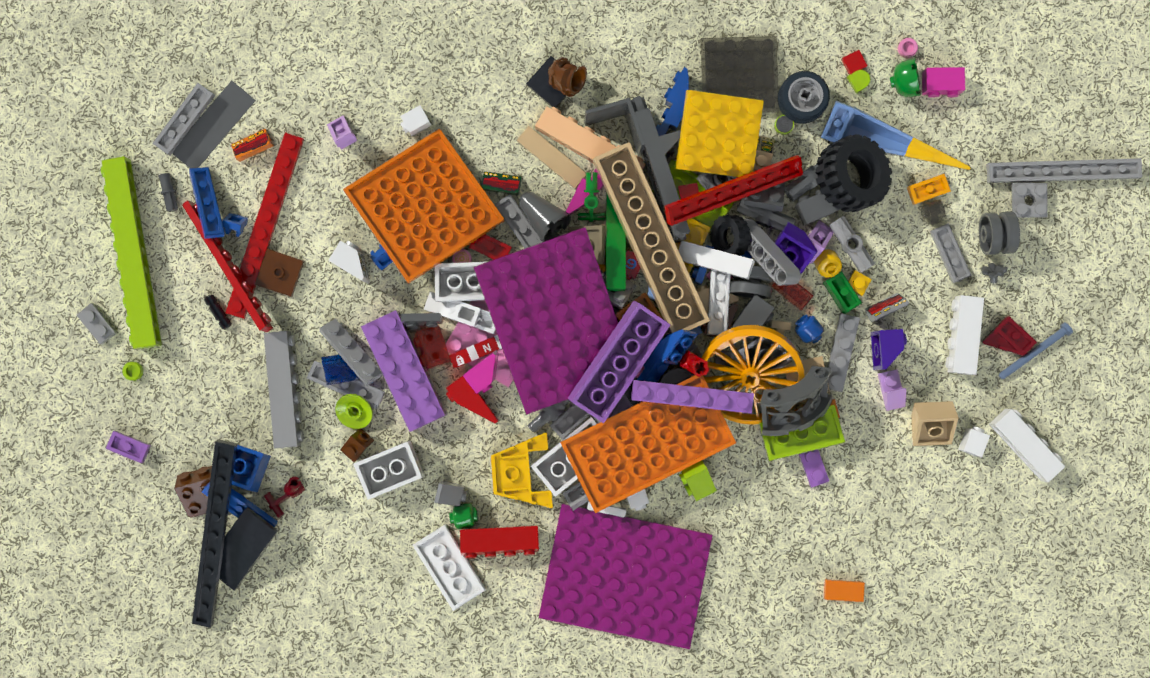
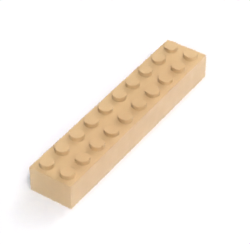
(650, 239)

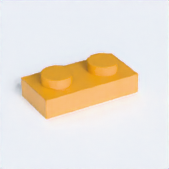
(928, 189)

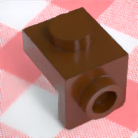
(357, 444)

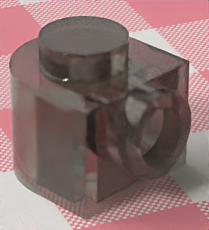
(933, 212)

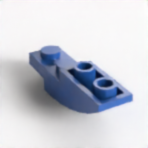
(675, 100)
(666, 352)

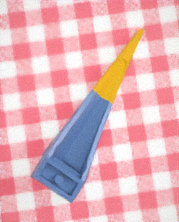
(850, 121)

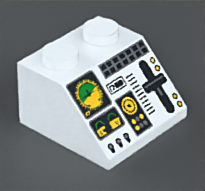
(351, 260)

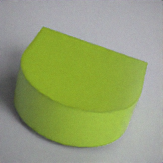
(859, 80)

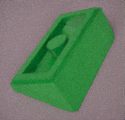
(842, 293)

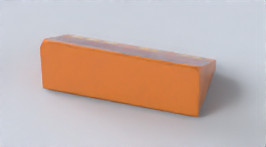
(252, 145)

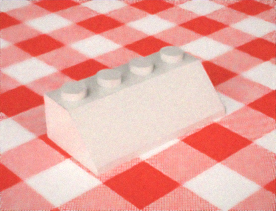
(457, 282)

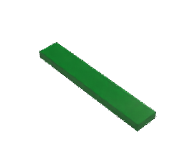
(615, 251)

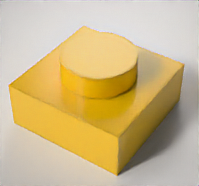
(859, 282)

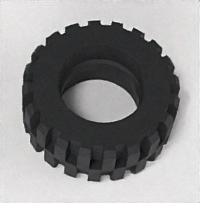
(872, 168)

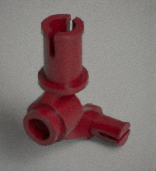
(292, 489)

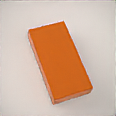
(844, 590)

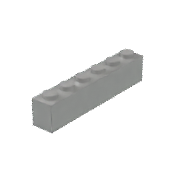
(282, 389)

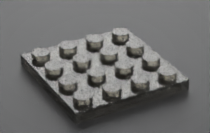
(741, 68)

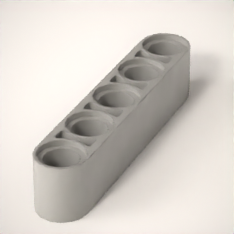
(771, 257)

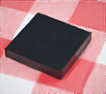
(540, 85)

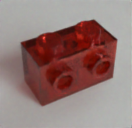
(432, 347)

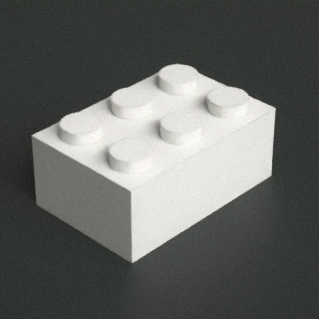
(389, 470)

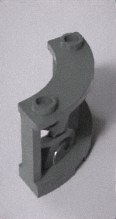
(784, 420)

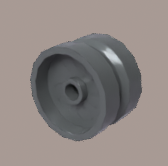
(999, 233)
(753, 286)

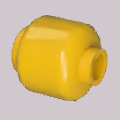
(828, 263)

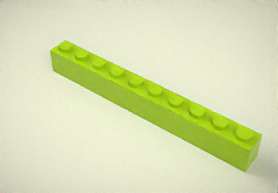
(131, 253)

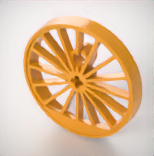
(758, 372)

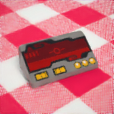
(886, 307)

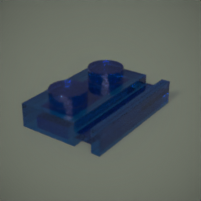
(337, 370)

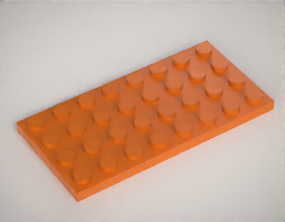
(644, 447)

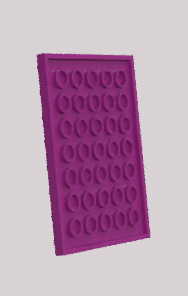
(548, 315)
(625, 576)

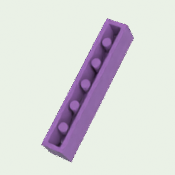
(692, 396)

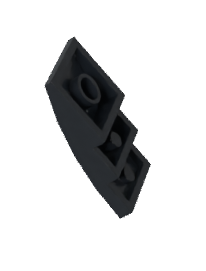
(244, 546)

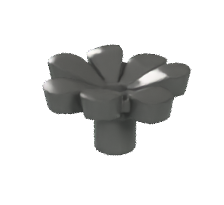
(994, 271)

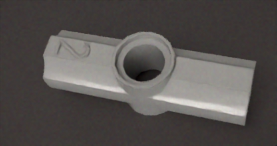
(844, 233)

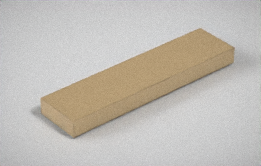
(551, 157)

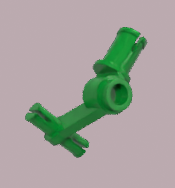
(591, 201)

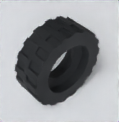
(741, 234)

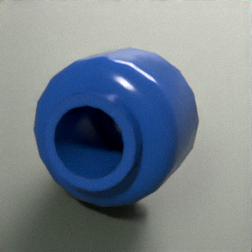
(809, 329)

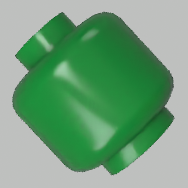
(464, 516)

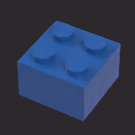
(249, 468)

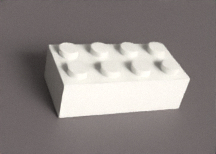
(555, 466)

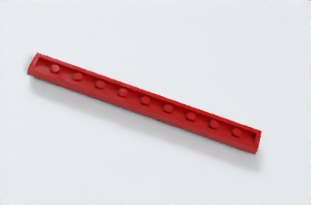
(267, 217)

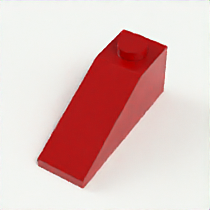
(465, 396)

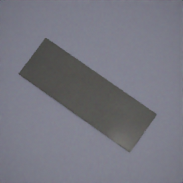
(213, 125)

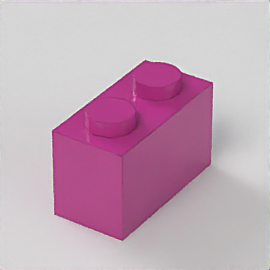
(943, 81)

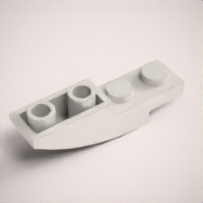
(461, 313)

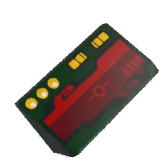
(501, 183)

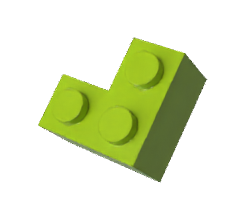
(698, 481)

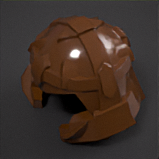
(566, 76)

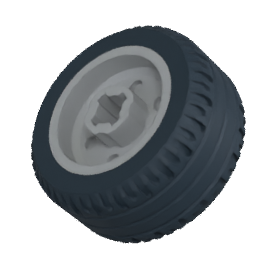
(806, 85)

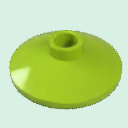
(349, 415)

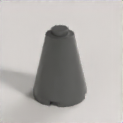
(543, 216)

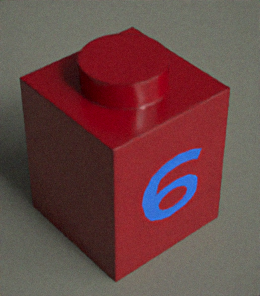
(632, 265)

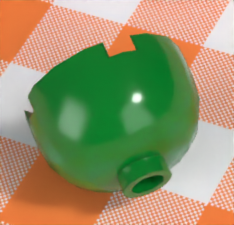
(906, 78)

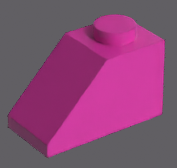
(483, 373)

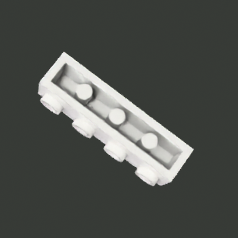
(965, 335)
(1027, 445)

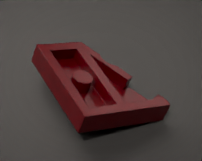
(1010, 337)

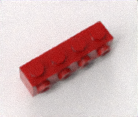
(499, 541)

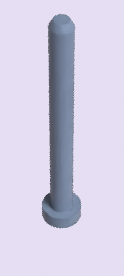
(1065, 330)

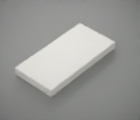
(448, 567)

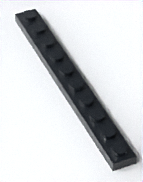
(214, 533)

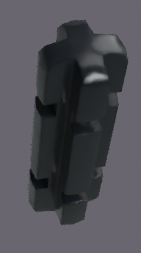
(217, 311)

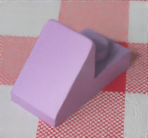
(341, 132)
(892, 391)

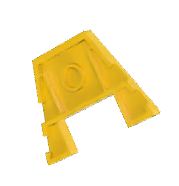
(512, 472)

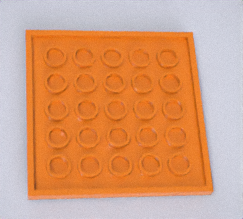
(423, 205)

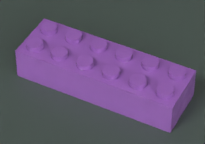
(618, 361)
(403, 371)

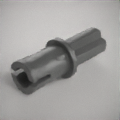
(168, 192)

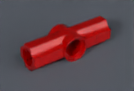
(694, 364)

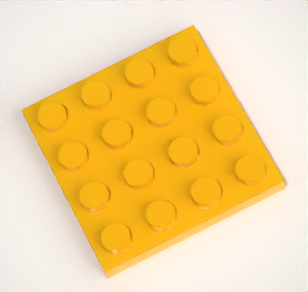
(719, 134)

